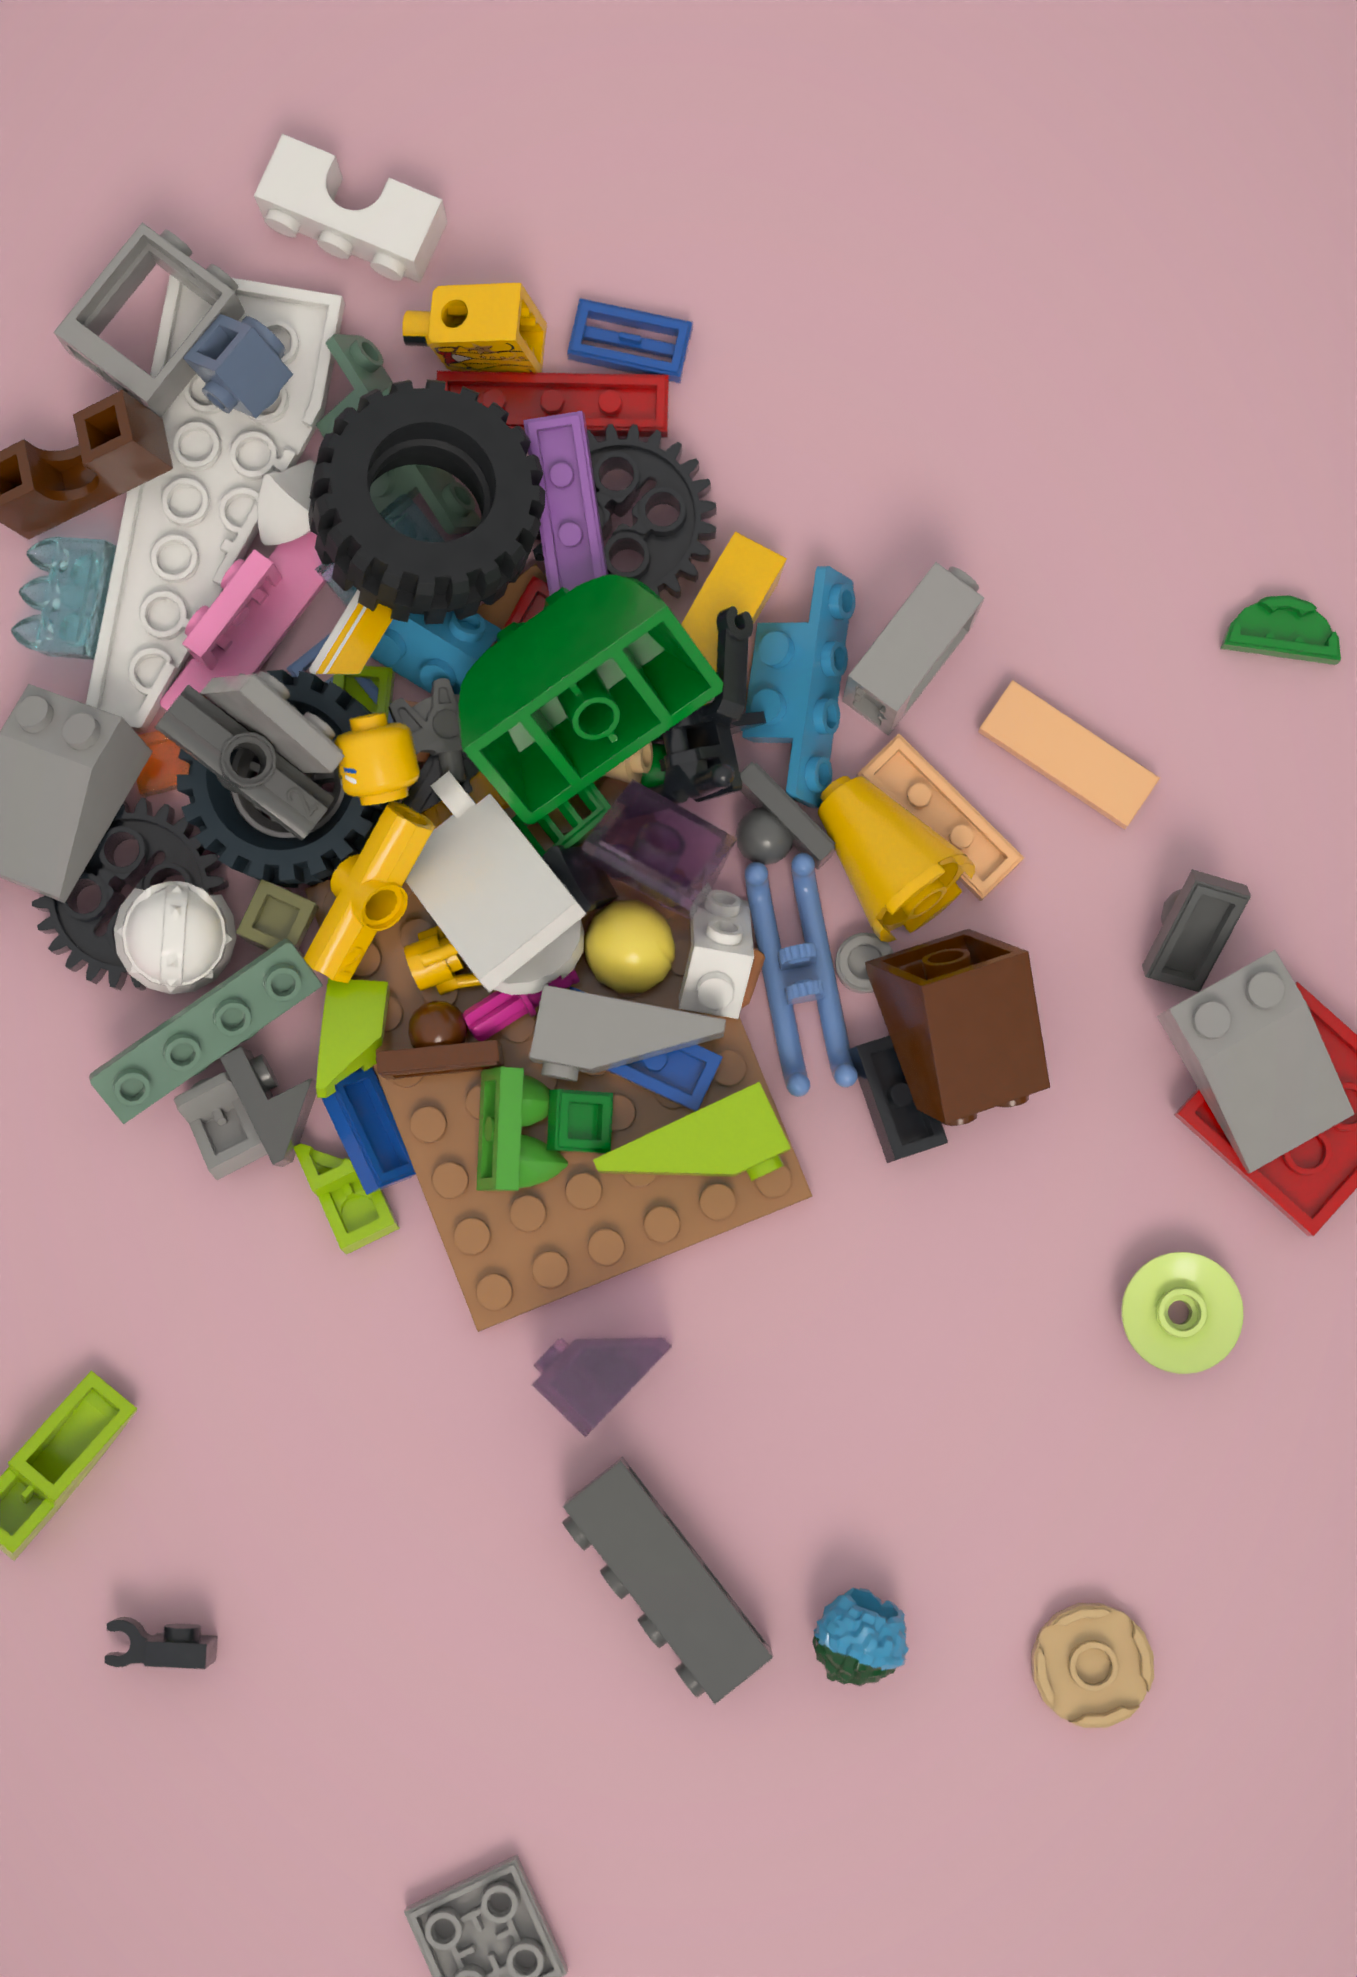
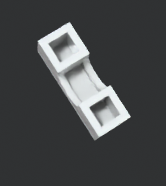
(392, 233)

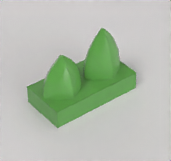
(504, 1154)

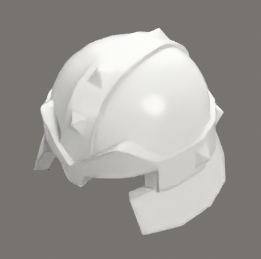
(174, 936)

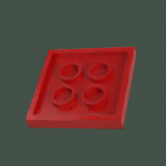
(1322, 1172)

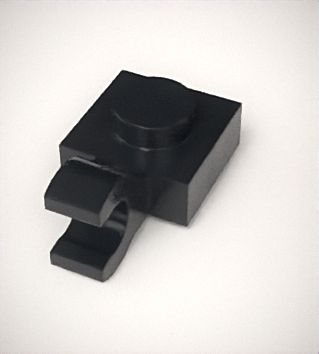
(175, 1648)

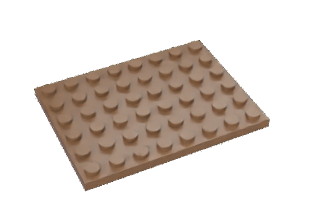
(582, 1224)

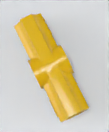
(369, 892)

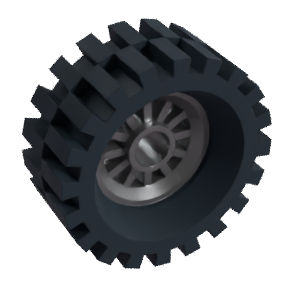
(261, 846)

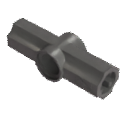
(279, 786)

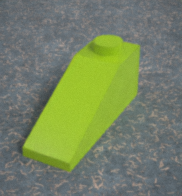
(714, 1141)

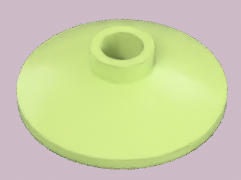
(1213, 1315)

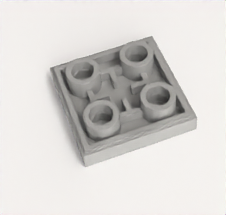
(262, 708)
(486, 1928)

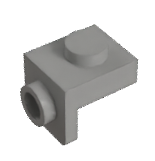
(220, 1125)

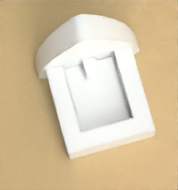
(285, 504)

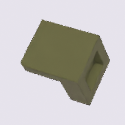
(276, 916)

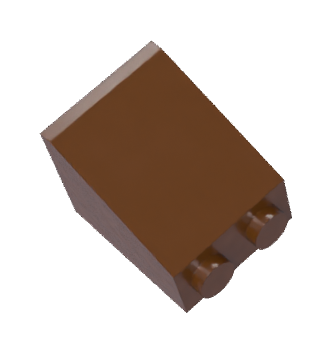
(962, 1024)

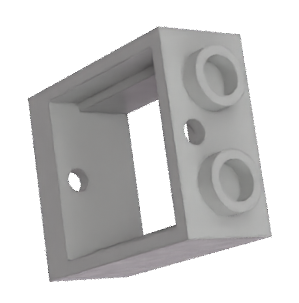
(112, 289)
(913, 647)

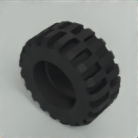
(440, 432)

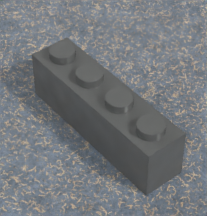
(667, 1580)

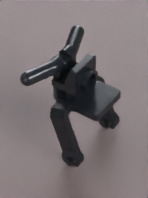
(701, 746)

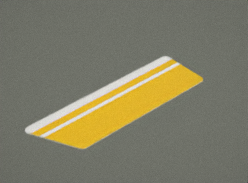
(352, 639)

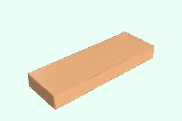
(1068, 754)
(933, 800)

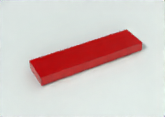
(601, 397)

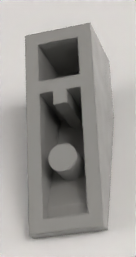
(601, 1032)

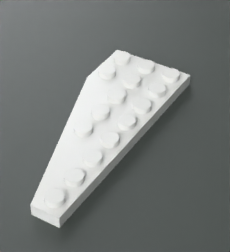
(203, 513)

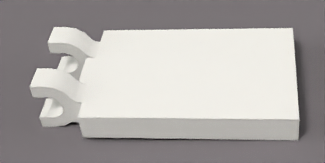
(489, 887)

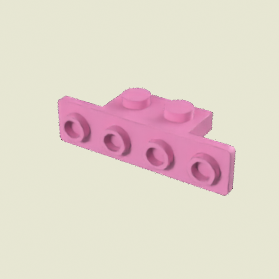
(250, 615)

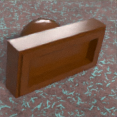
(439, 1046)

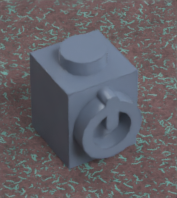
(239, 365)

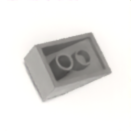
(60, 787)
(1258, 1061)

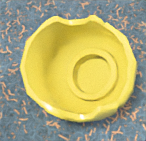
(629, 946)

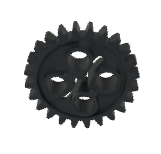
(665, 549)
(153, 835)

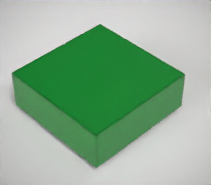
(579, 1121)

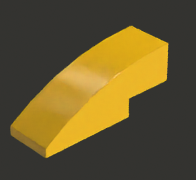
(742, 579)

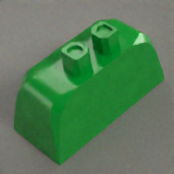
(578, 691)

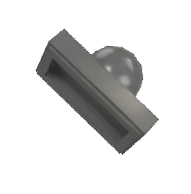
(777, 823)
(1195, 929)

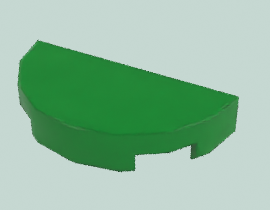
(1284, 629)

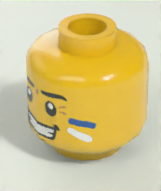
(377, 759)

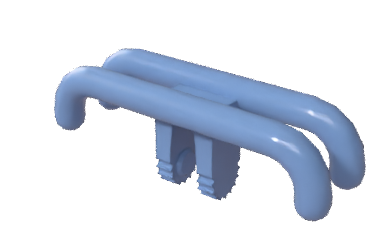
(799, 975)

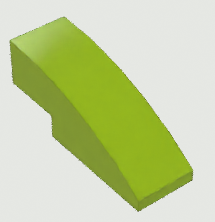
(58, 1460)

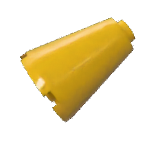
(890, 856)

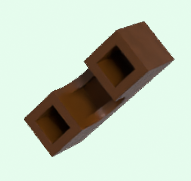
(117, 451)

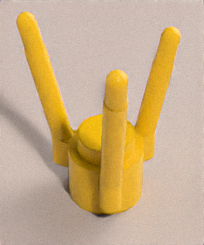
(435, 961)

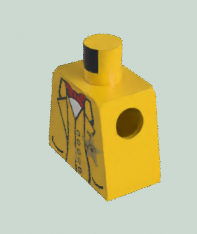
(480, 328)

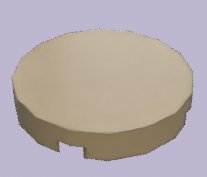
(1092, 1665)

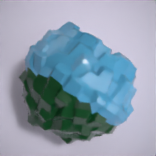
(860, 1638)

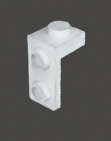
(718, 956)

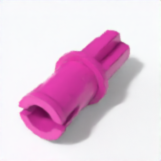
(502, 1009)

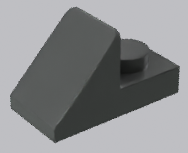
(278, 1118)

